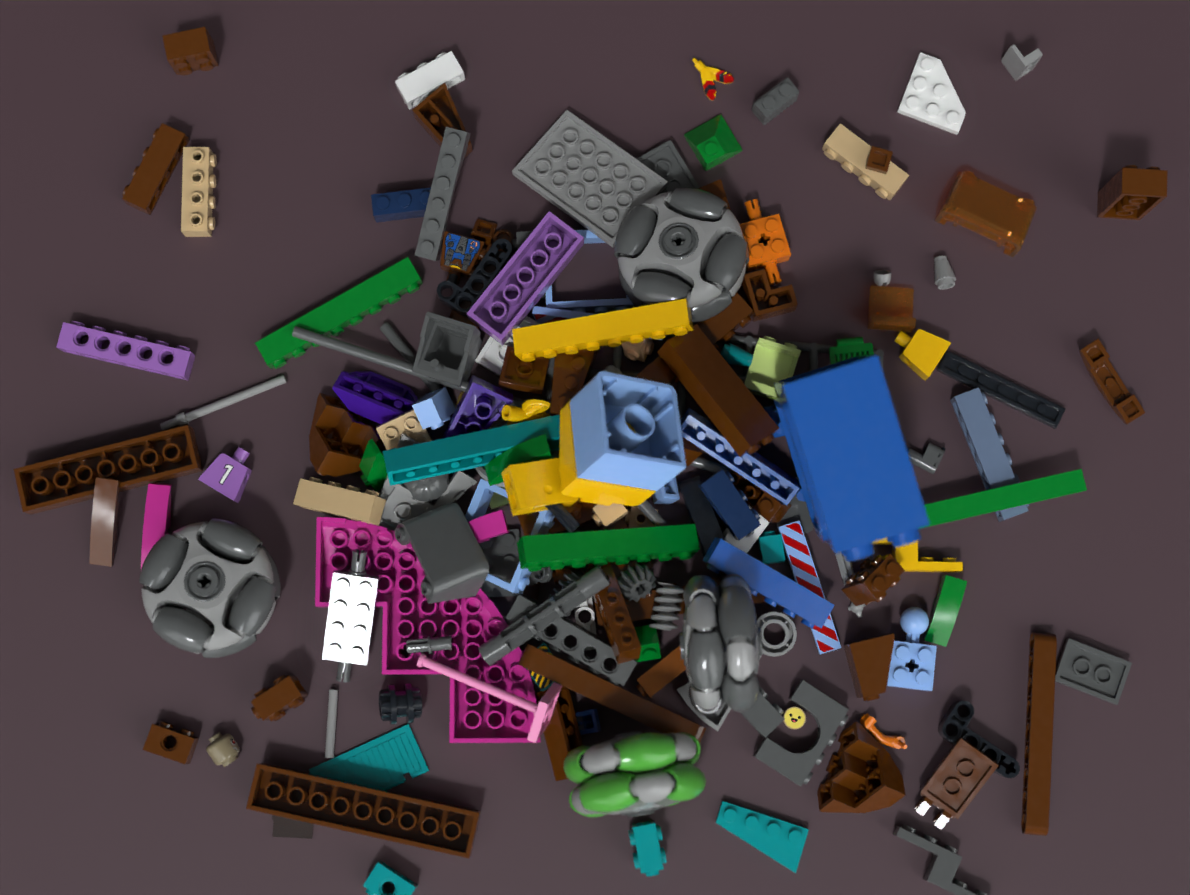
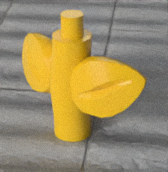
(530, 410)

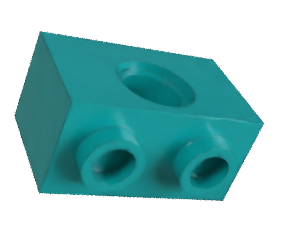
(384, 873)

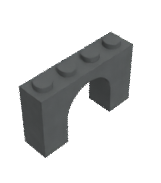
(828, 717)

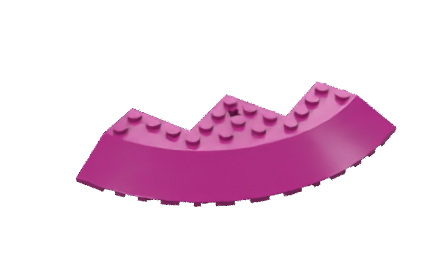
(408, 615)

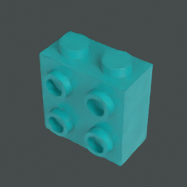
(648, 854)

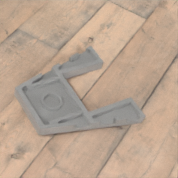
(399, 501)

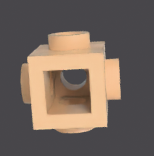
(638, 351)

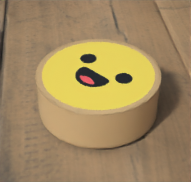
(794, 718)

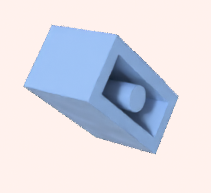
(434, 409)

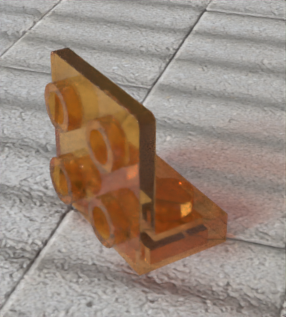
(891, 309)

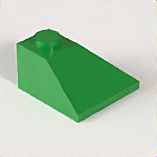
(713, 142)

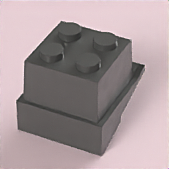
(447, 349)

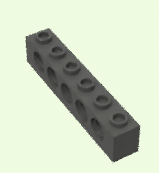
(584, 637)

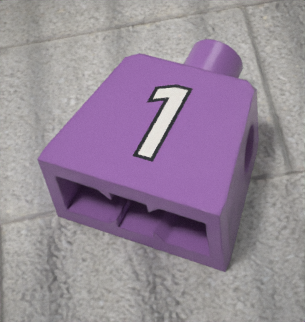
(228, 474)

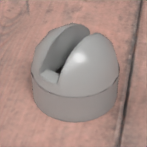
(882, 277)

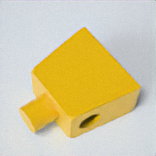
(922, 351)

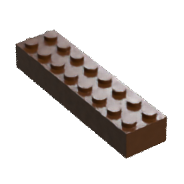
(132, 461)

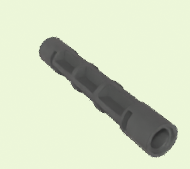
(544, 615)

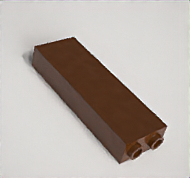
(719, 391)

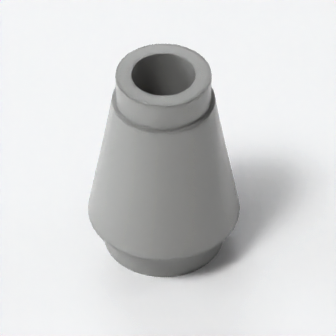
(943, 273)

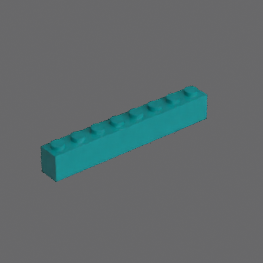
(465, 450)

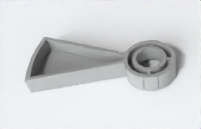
(716, 719)

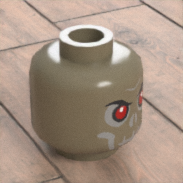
(223, 749)

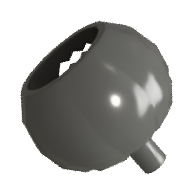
(429, 488)

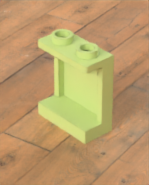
(770, 364)

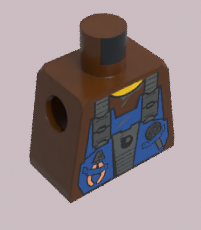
(459, 255)

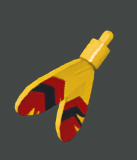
(709, 74)

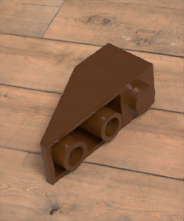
(761, 501)

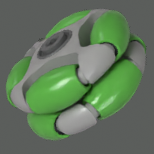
(634, 774)

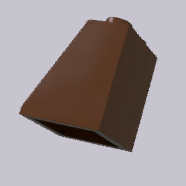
(870, 665)

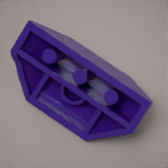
(373, 395)

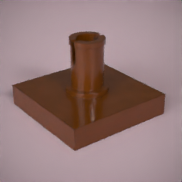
(523, 375)

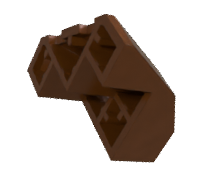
(339, 437)
(860, 775)

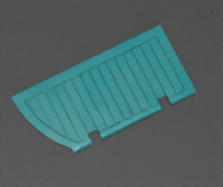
(378, 762)

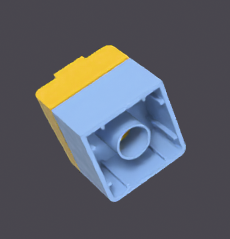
(619, 440)

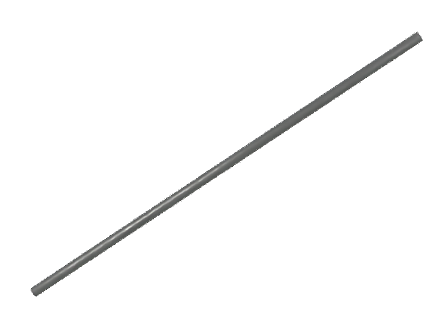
(407, 367)

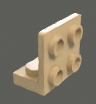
(406, 423)

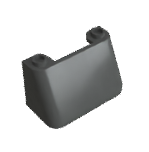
(446, 552)

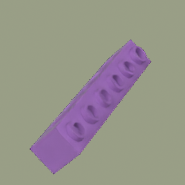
(72, 333)

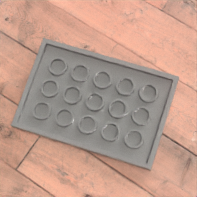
(587, 176)

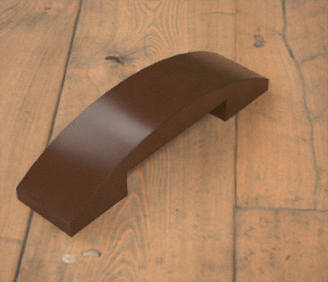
(1109, 383)

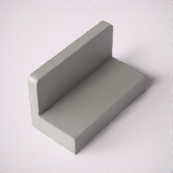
(1019, 65)

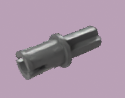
(429, 644)

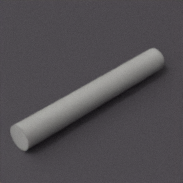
(331, 723)

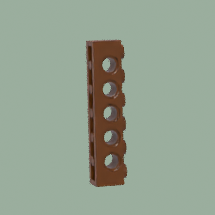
(616, 618)

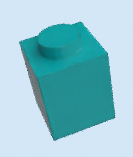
(771, 548)

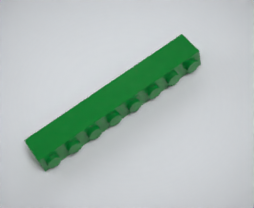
(341, 312)
(607, 546)

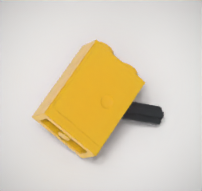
(537, 488)

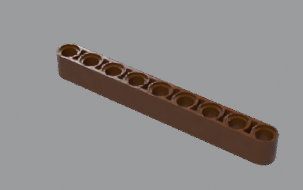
(607, 693)
(1039, 734)

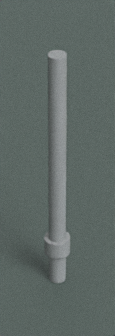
(183, 418)

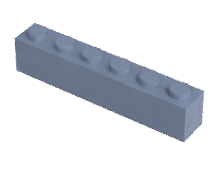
(986, 445)

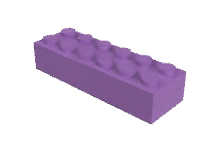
(525, 278)

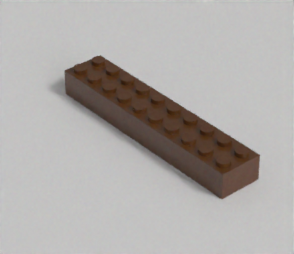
(363, 810)

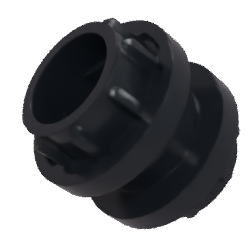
(400, 703)

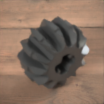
(636, 582)

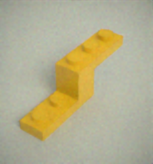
(908, 559)

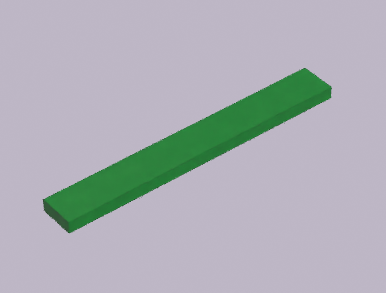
(1005, 497)

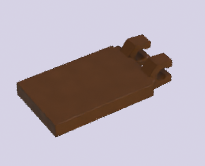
(955, 782)

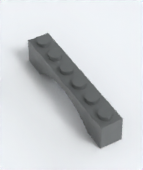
(441, 193)

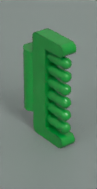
(848, 346)

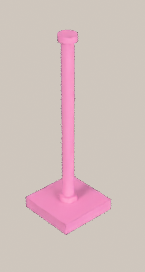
(542, 711)

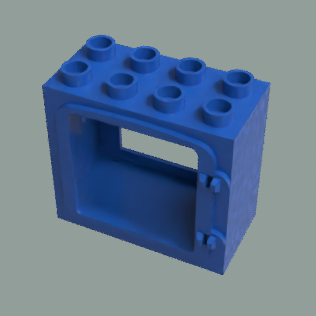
(850, 456)

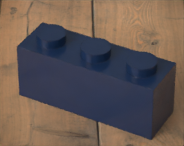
(400, 204)
(730, 504)

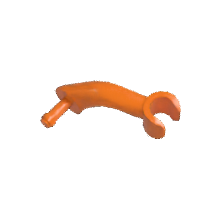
(893, 741)

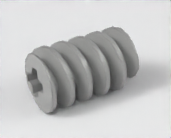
(667, 606)

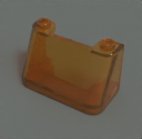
(988, 211)

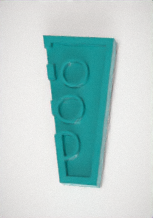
(767, 834)

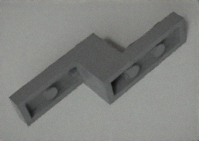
(943, 863)

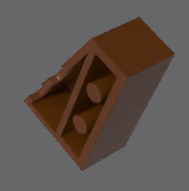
(437, 113)

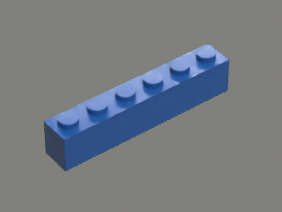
(752, 467)
(769, 583)

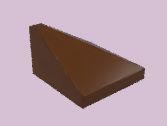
(484, 231)

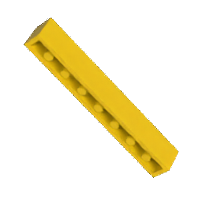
(603, 329)

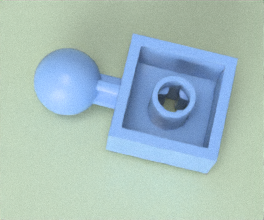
(913, 622)

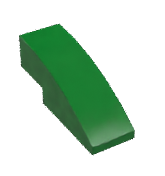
(528, 451)
(945, 610)

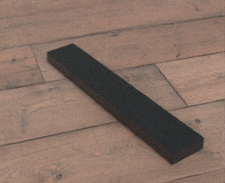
(1001, 389)

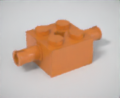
(770, 231)

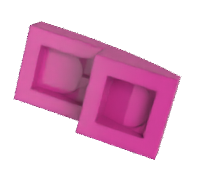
(489, 526)

